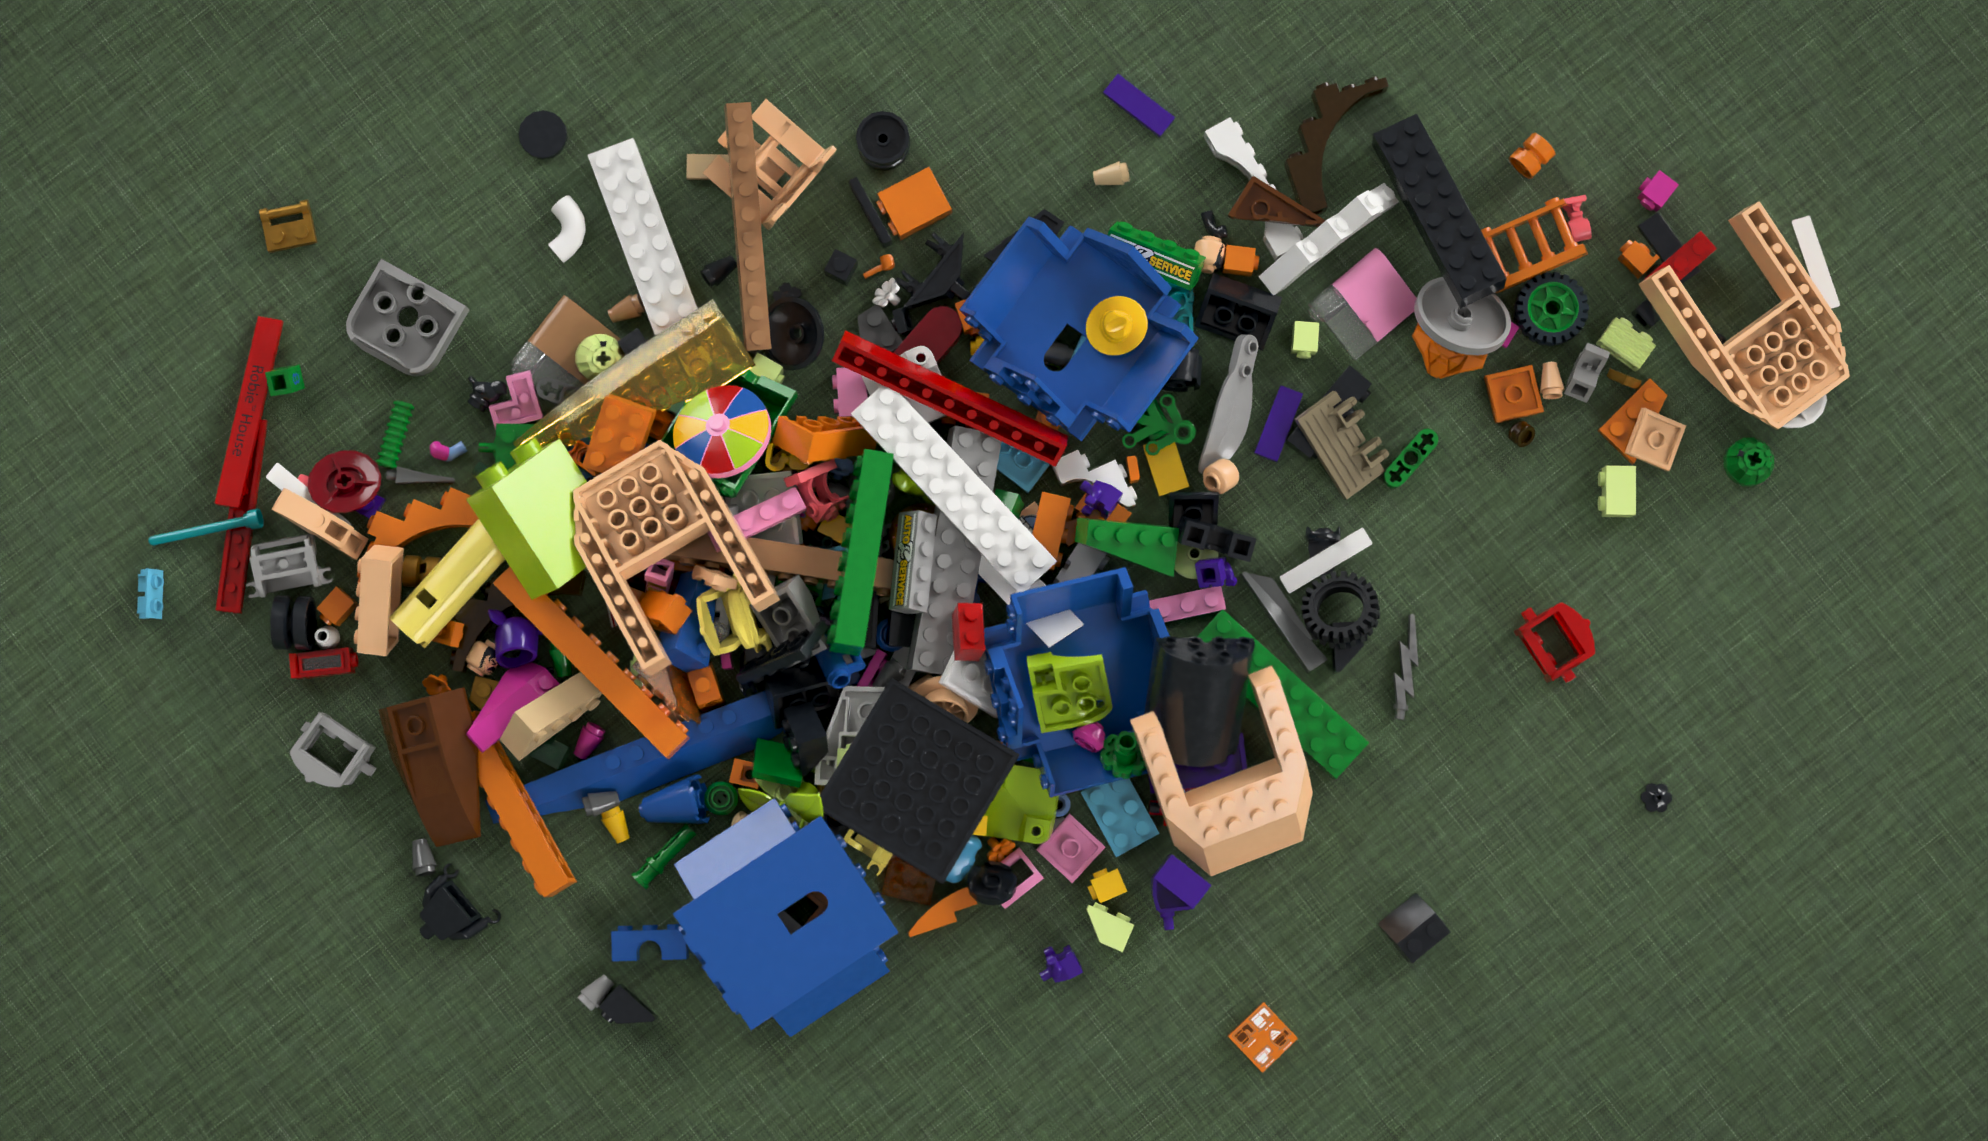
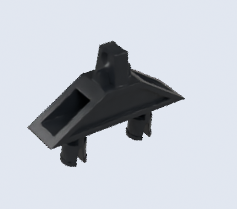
(942, 281)

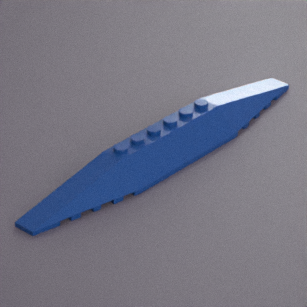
(642, 766)

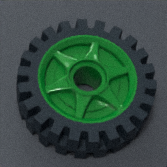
(1564, 295)

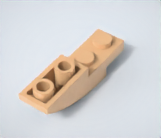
(320, 523)

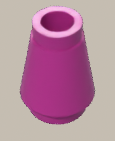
(588, 740)

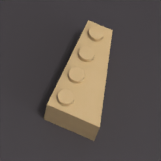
(549, 714)

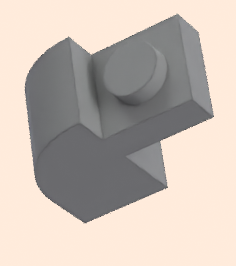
(1586, 372)

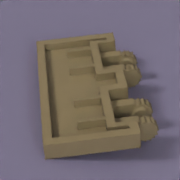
(1337, 443)

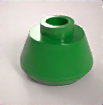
(716, 792)

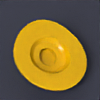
(1116, 325)

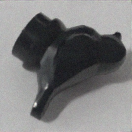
(485, 393)

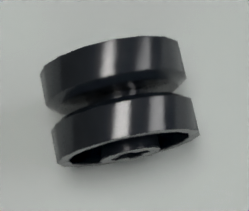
(883, 126)
(293, 622)

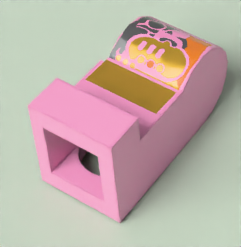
(657, 578)

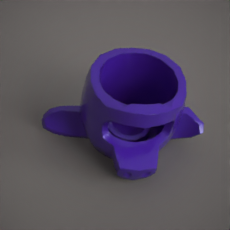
(514, 634)

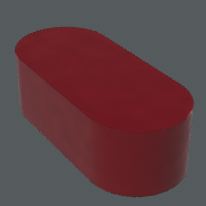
(937, 331)

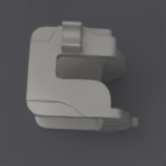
(287, 567)
(319, 771)

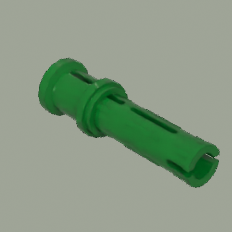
(656, 864)

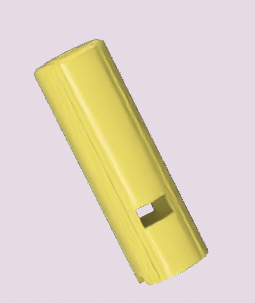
(451, 583)

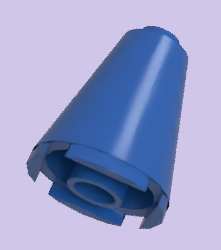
(677, 803)

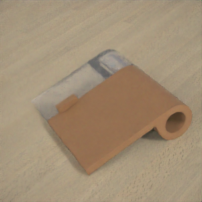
(554, 344)

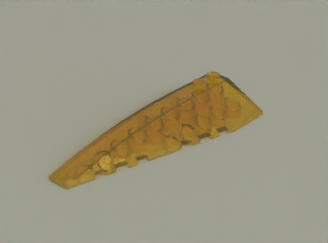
(665, 370)

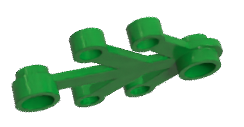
(1156, 423)

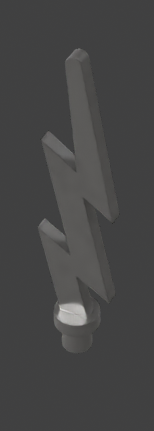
(1407, 656)

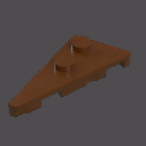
(1267, 204)

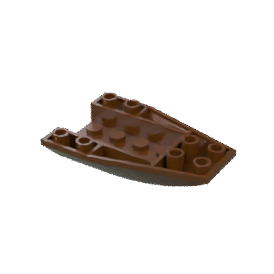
(437, 762)

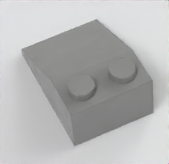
(791, 614)

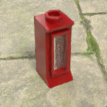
(323, 663)

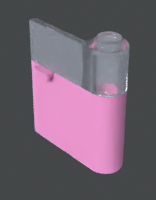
(1364, 303)

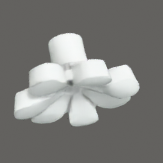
(887, 294)

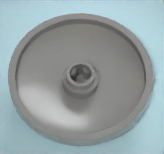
(1468, 330)

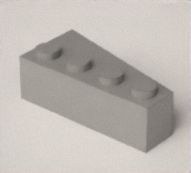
(1082, 563)

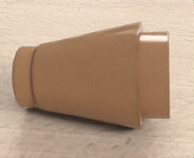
(627, 308)

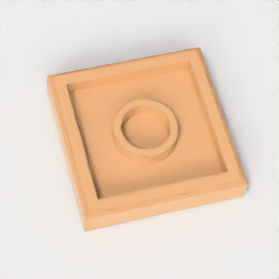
(1655, 439)

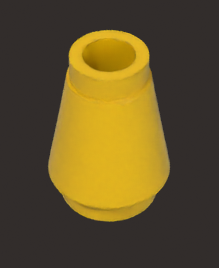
(616, 824)

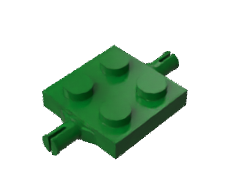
(503, 442)

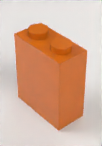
(913, 204)

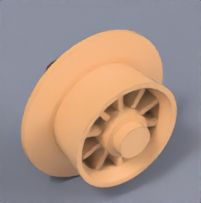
(946, 699)

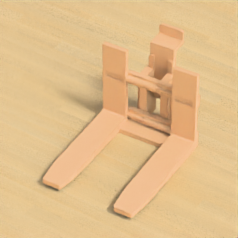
(773, 164)

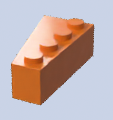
(822, 438)

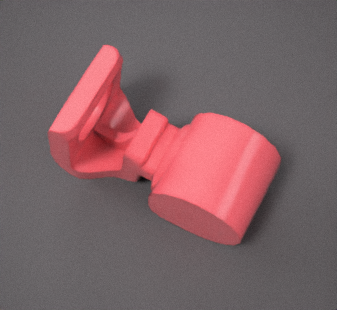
(1578, 226)

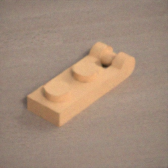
(714, 578)

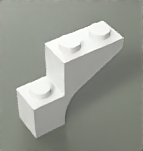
(1074, 469)

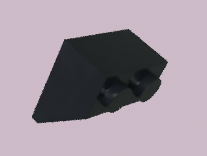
(1414, 928)

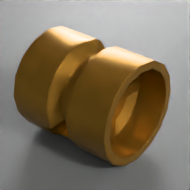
(413, 569)

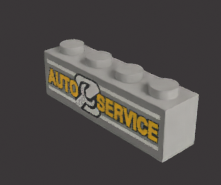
(913, 562)

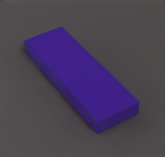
(1138, 105)
(1278, 423)

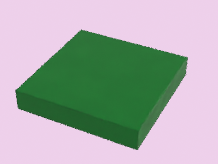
(774, 764)

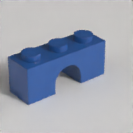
(627, 942)

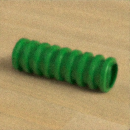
(395, 434)

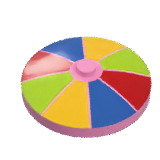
(723, 430)

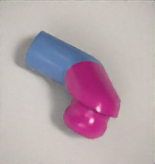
(446, 453)

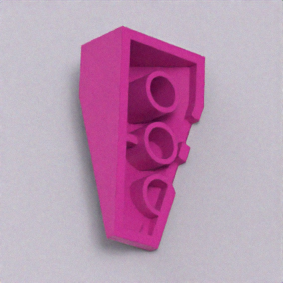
(513, 692)

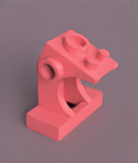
(816, 477)

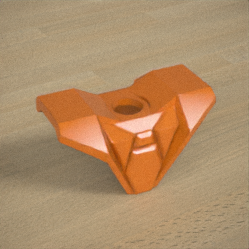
(1441, 361)

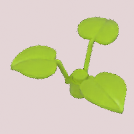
(804, 802)

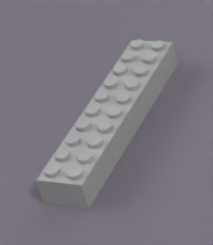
(954, 562)

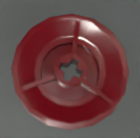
(335, 469)

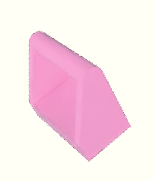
(1026, 885)

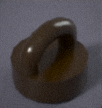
(1521, 434)

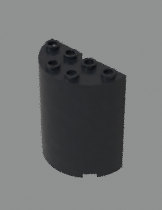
(1200, 695)

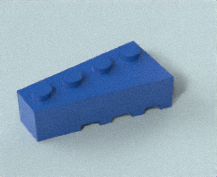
(688, 647)

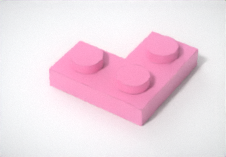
(524, 403)

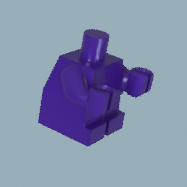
(1100, 497)
(1214, 572)
(1062, 965)

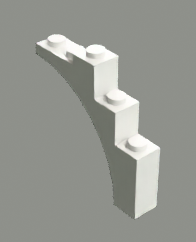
(1327, 237)

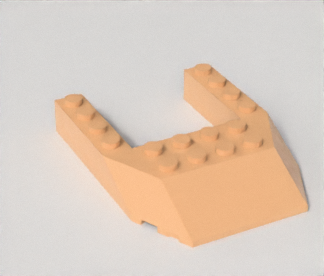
(1780, 358)
(645, 514)
(1241, 813)

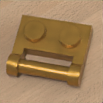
(288, 234)

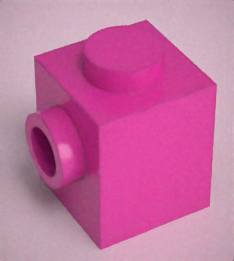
(1656, 191)

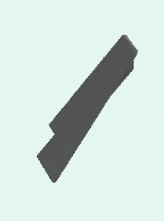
(1284, 620)

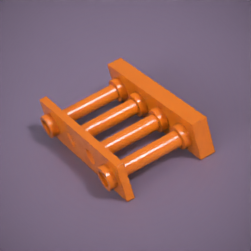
(1549, 259)

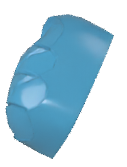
(965, 861)

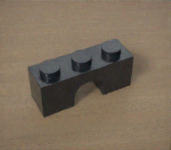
(1216, 538)

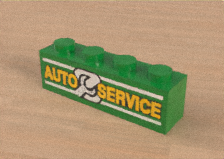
(1171, 261)

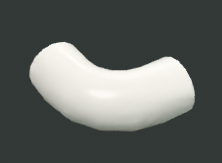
(572, 229)

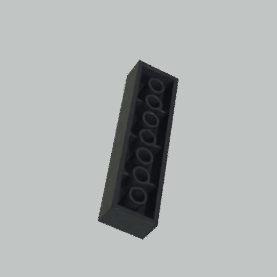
(1438, 211)

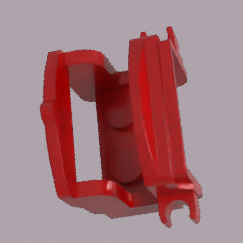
(1575, 631)

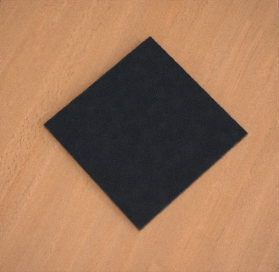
(917, 780)

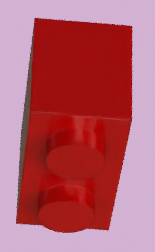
(968, 632)

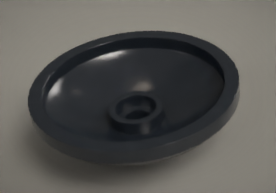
(785, 321)

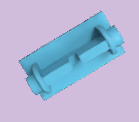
(151, 604)

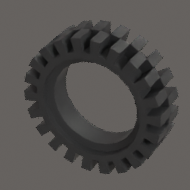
(1352, 632)

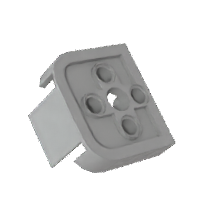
(415, 351)

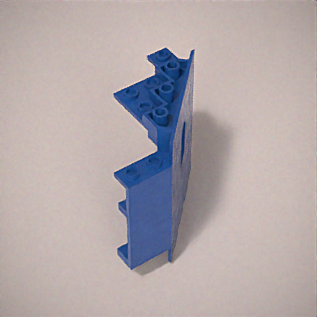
(1057, 282)
(1116, 626)
(743, 945)

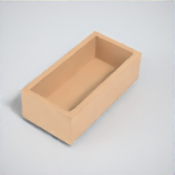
(379, 597)

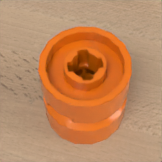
(1529, 159)

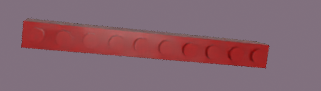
(950, 398)

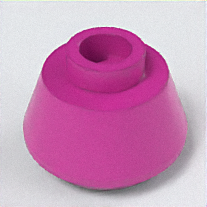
(1090, 737)

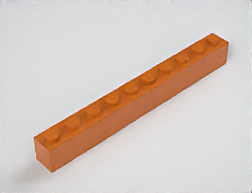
(597, 665)

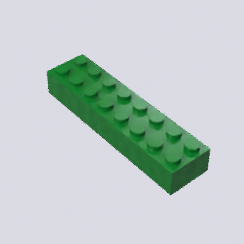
(861, 552)
(1320, 729)

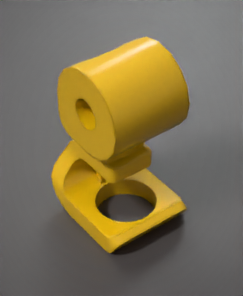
(791, 460)

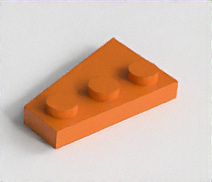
(1621, 424)

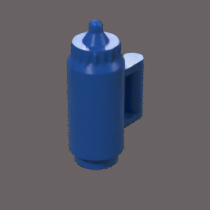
(835, 668)

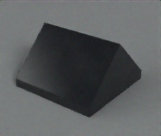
(1194, 505)

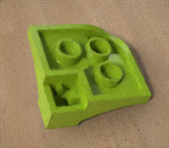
(1068, 690)
(1022, 807)

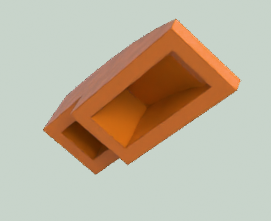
(943, 912)

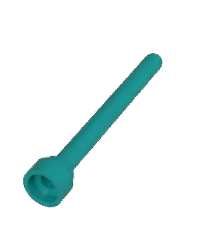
(252, 519)

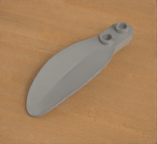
(1233, 404)

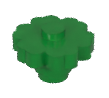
(1122, 755)

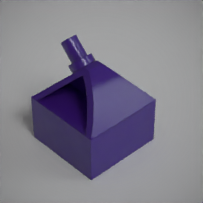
(1176, 889)

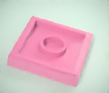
(1071, 848)

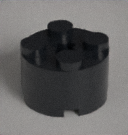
(1187, 373)

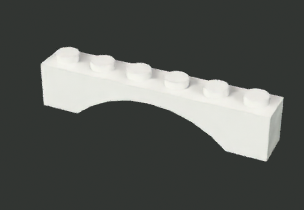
(1229, 146)

